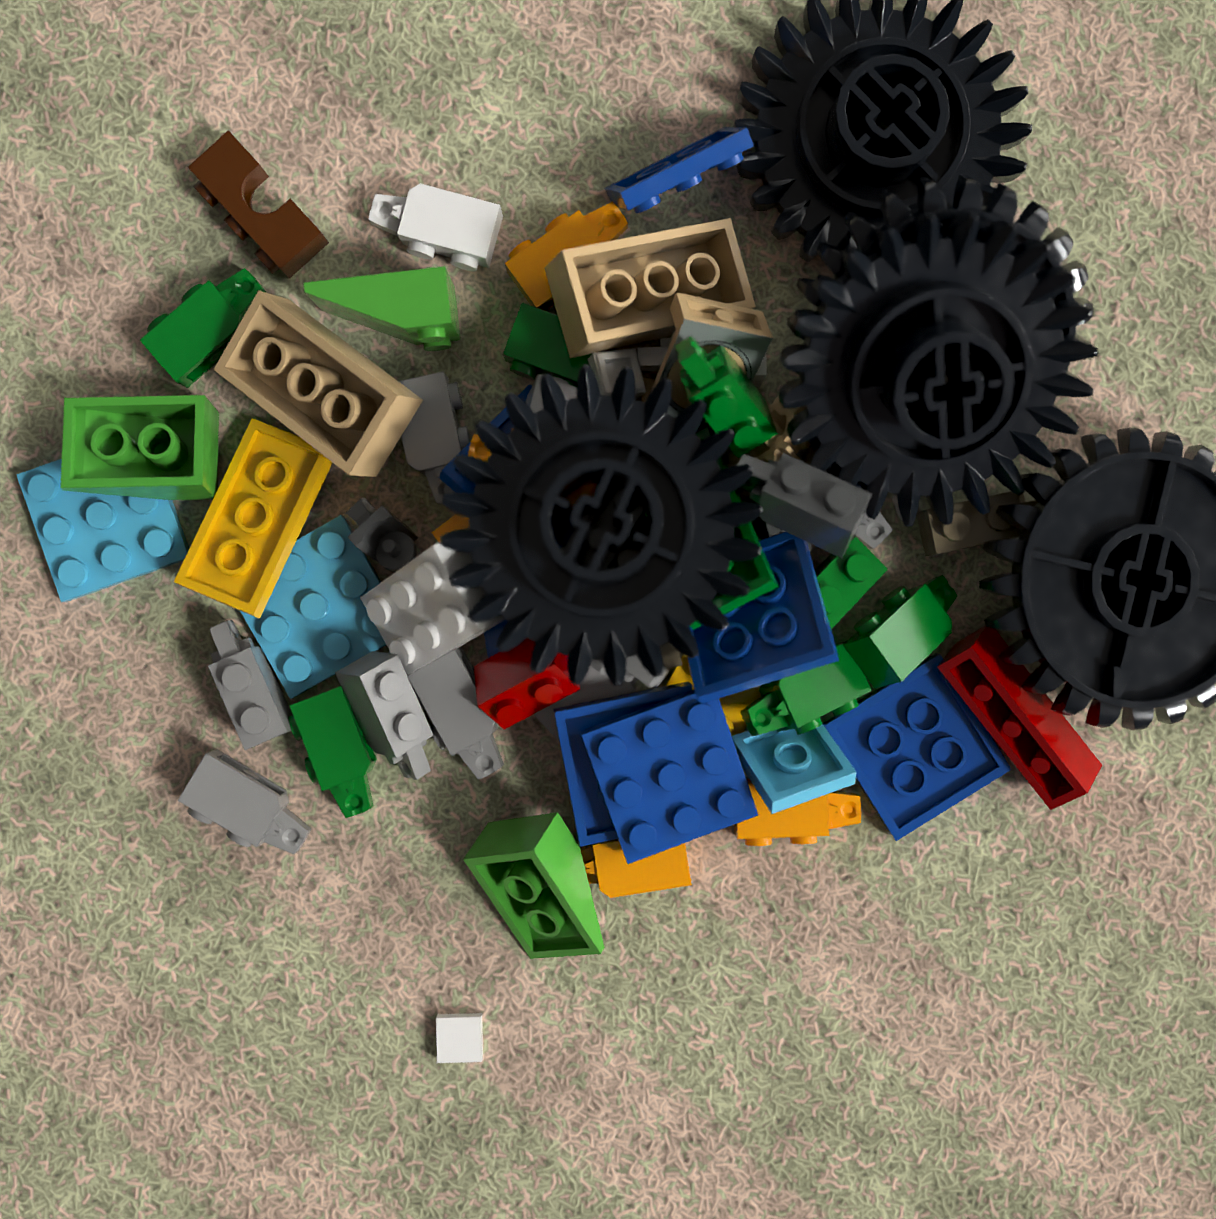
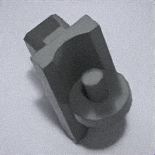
(381, 535)

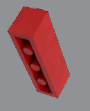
(1020, 721)

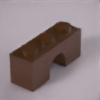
(230, 177)

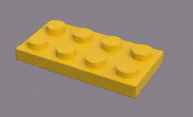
(254, 519)

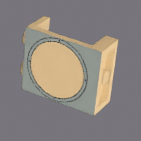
(711, 324)

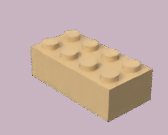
(625, 287)
(317, 385)

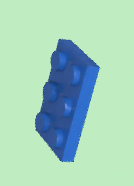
(680, 169)

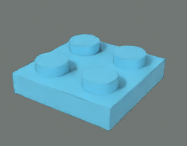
(792, 766)

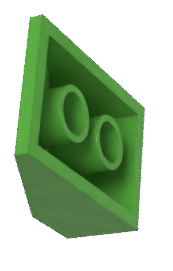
(403, 304)
(141, 446)
(538, 885)

